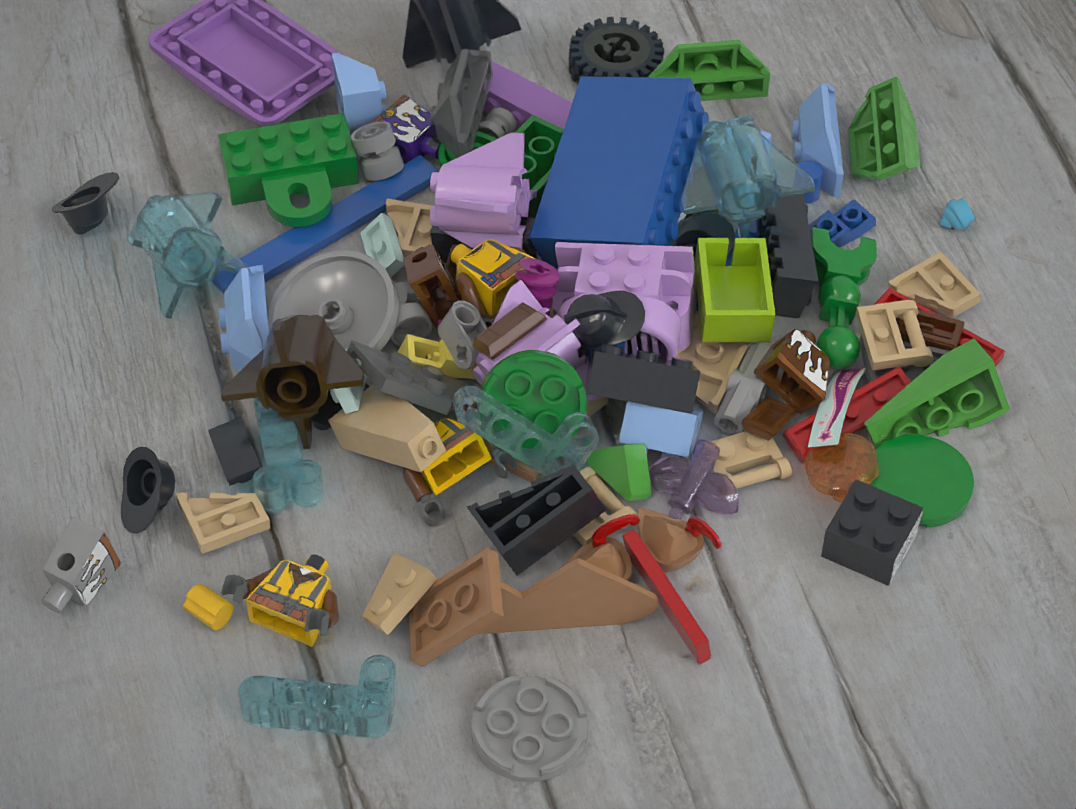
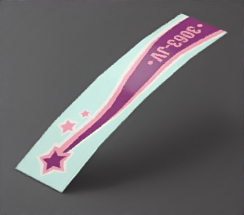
(832, 410)

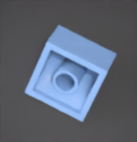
(357, 91)
(661, 428)

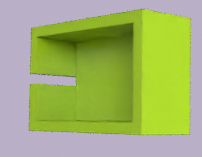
(737, 298)

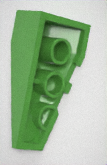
(949, 394)

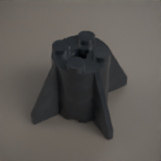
(447, 26)

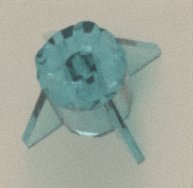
(740, 173)
(181, 244)

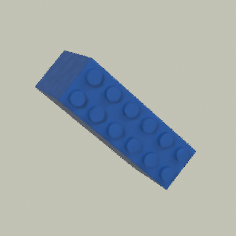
(620, 164)

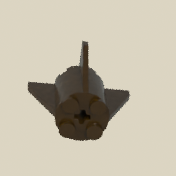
(296, 371)

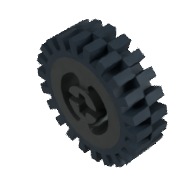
(614, 50)

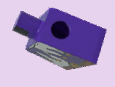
(411, 129)

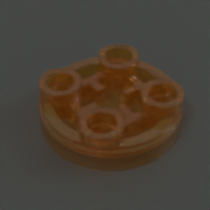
(836, 467)

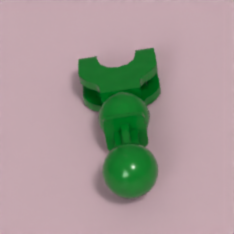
(839, 295)

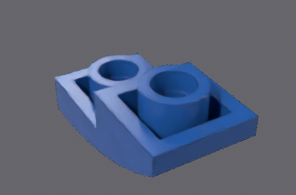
(846, 223)

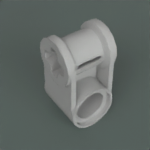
(459, 331)

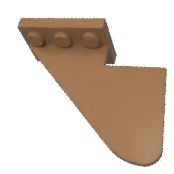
(477, 602)

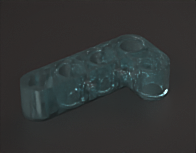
(521, 428)
(260, 694)

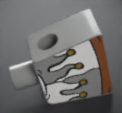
(78, 565)

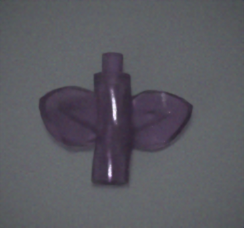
(694, 482)

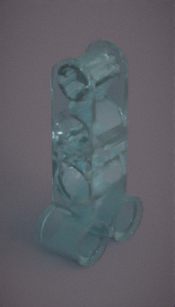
(285, 473)

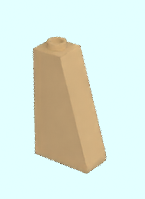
(388, 431)

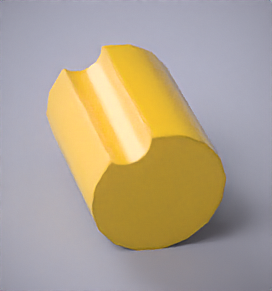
(208, 606)

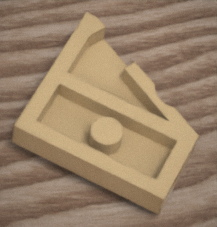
(223, 518)
(397, 593)

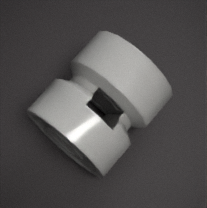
(378, 154)
(411, 317)

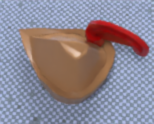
(674, 541)
(607, 551)

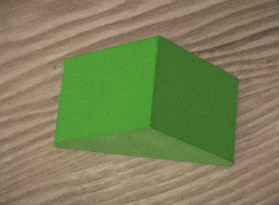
(624, 469)

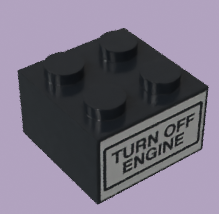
(871, 532)

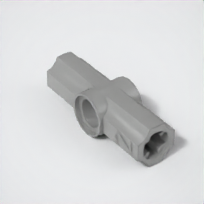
(742, 392)

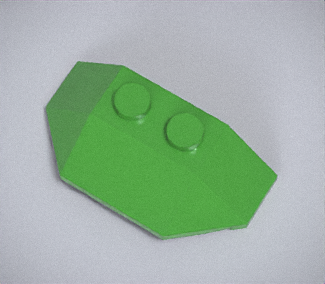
(717, 70)
(883, 134)

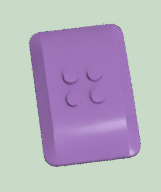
(247, 57)

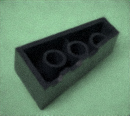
(789, 255)

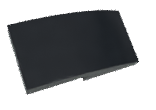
(235, 451)

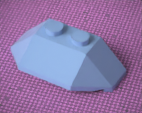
(819, 137)
(244, 317)

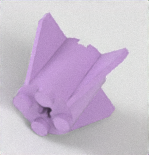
(484, 194)
(549, 336)

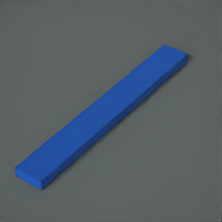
(341, 220)

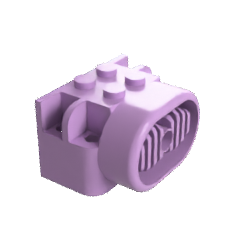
(656, 274)

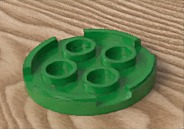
(537, 387)
(925, 474)

